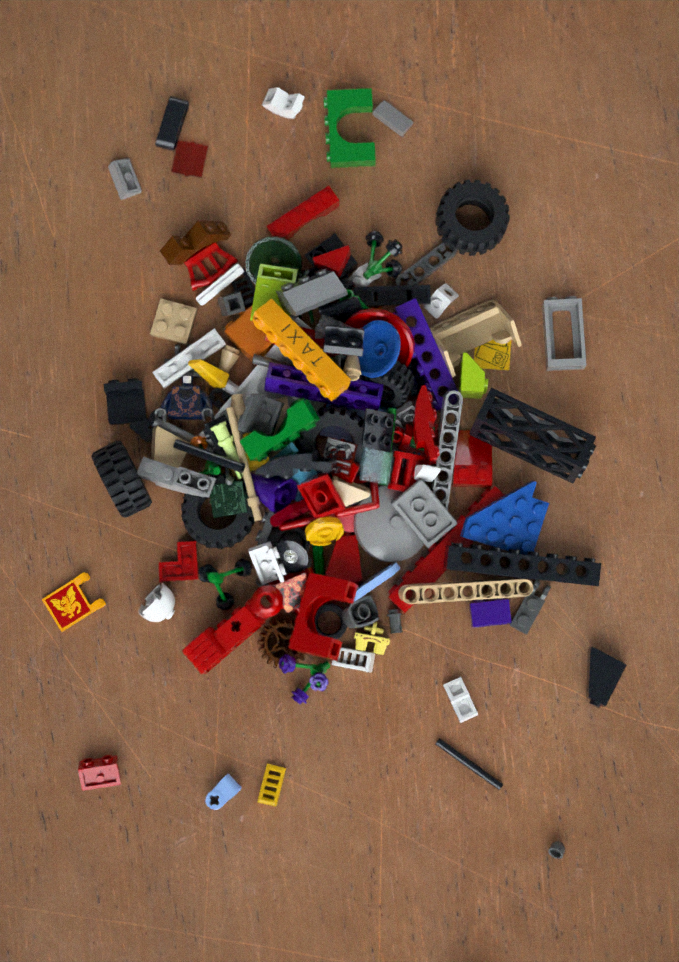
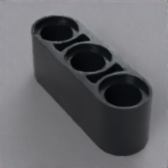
(172, 123)

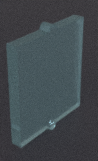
(376, 466)

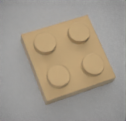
(173, 321)

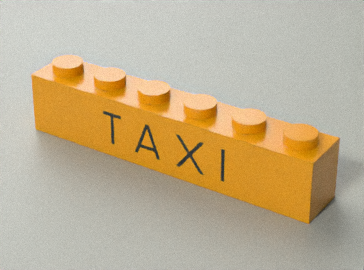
(301, 350)

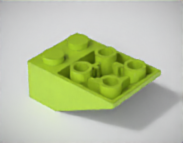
(270, 280)

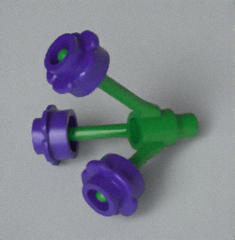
(317, 681)

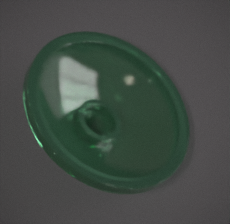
(272, 247)

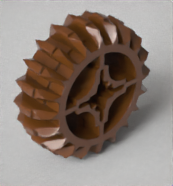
(275, 629)

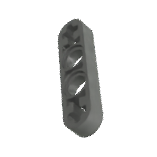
(426, 266)

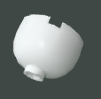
(158, 604)

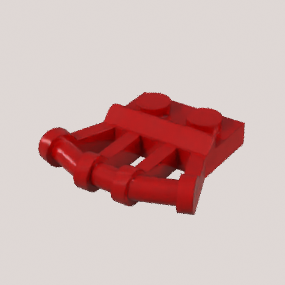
(201, 255)

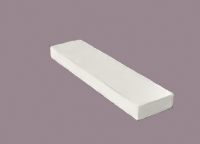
(179, 365)

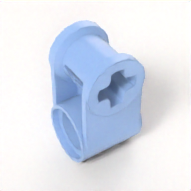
(225, 789)

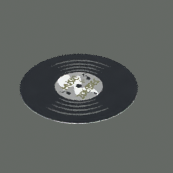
(292, 556)

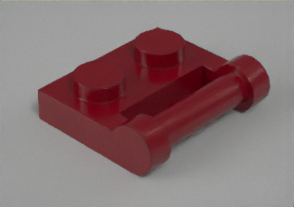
(292, 511)

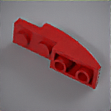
(423, 421)

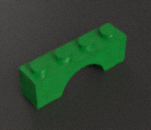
(299, 418)

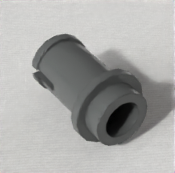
(395, 621)

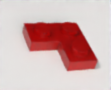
(185, 568)

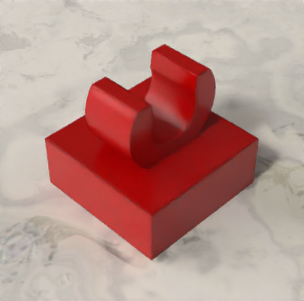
(404, 436)

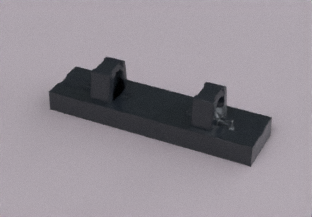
(393, 295)

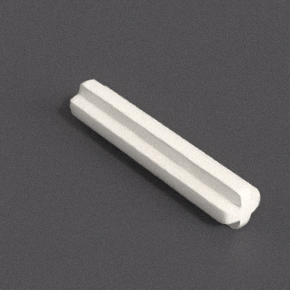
(219, 284)

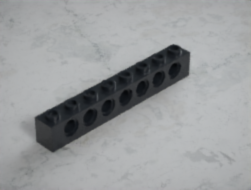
(590, 573)

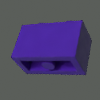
(490, 613)

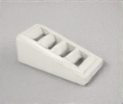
(369, 662)

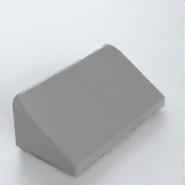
(392, 118)
(124, 178)

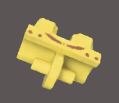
(380, 642)

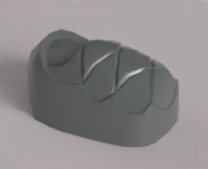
(360, 613)

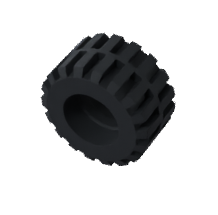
(396, 385)

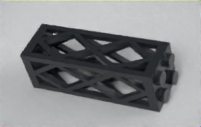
(533, 448)

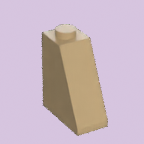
(163, 450)

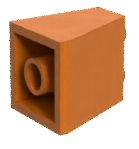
(246, 336)

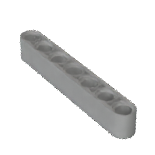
(450, 447)

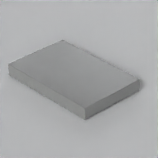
(424, 513)

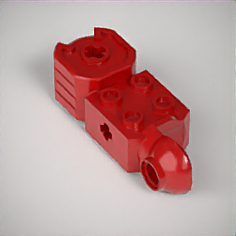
(214, 645)

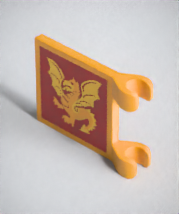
(70, 604)

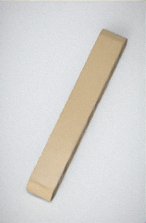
(474, 593)

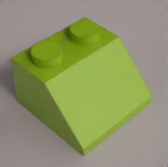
(472, 379)

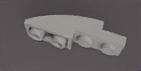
(175, 478)

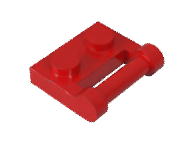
(412, 461)

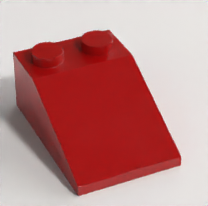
(472, 462)

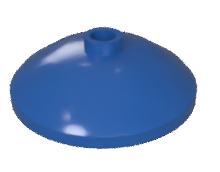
(380, 348)

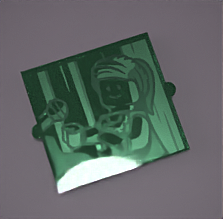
(228, 499)

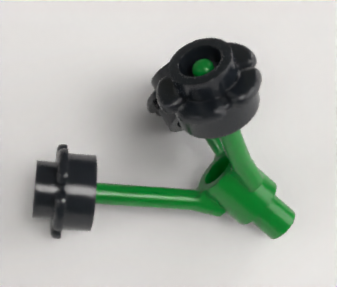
(394, 247)
(210, 575)

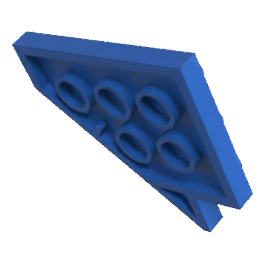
(509, 521)

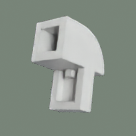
(283, 103)

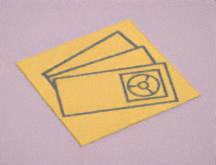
(493, 355)

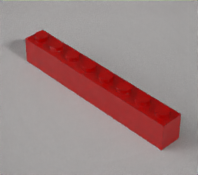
(431, 567)

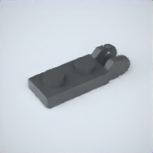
(529, 609)

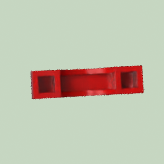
(316, 206)

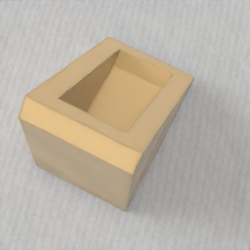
(350, 492)

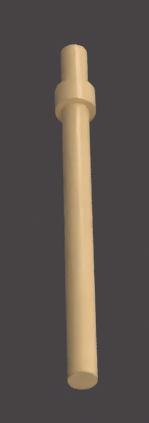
(253, 501)

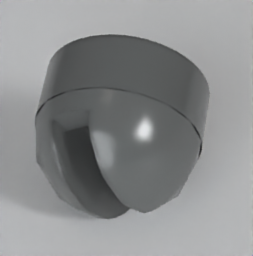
(557, 850)

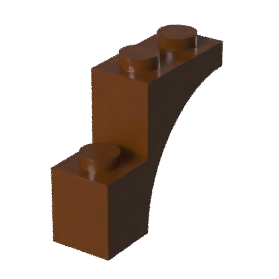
(201, 234)

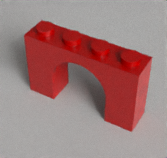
(317, 592)

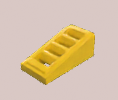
(214, 376)
(261, 799)

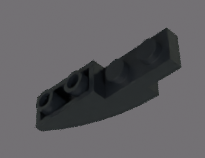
(290, 463)

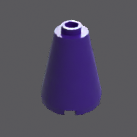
(274, 491)

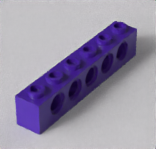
(413, 310)
(293, 382)

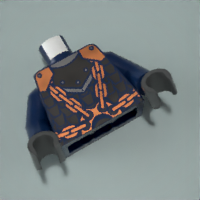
(186, 403)

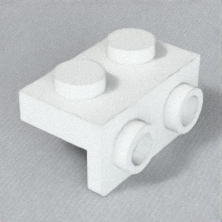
(266, 563)

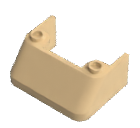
(471, 329)

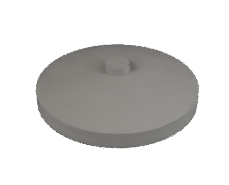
(384, 531)

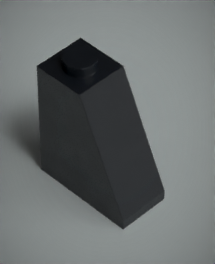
(602, 676)

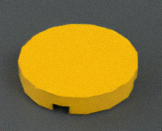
(324, 530)

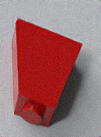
(345, 559)

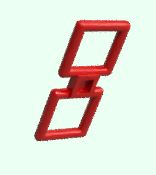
(375, 504)

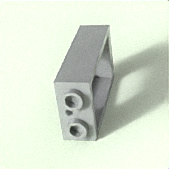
(574, 306)

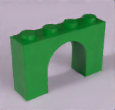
(339, 104)

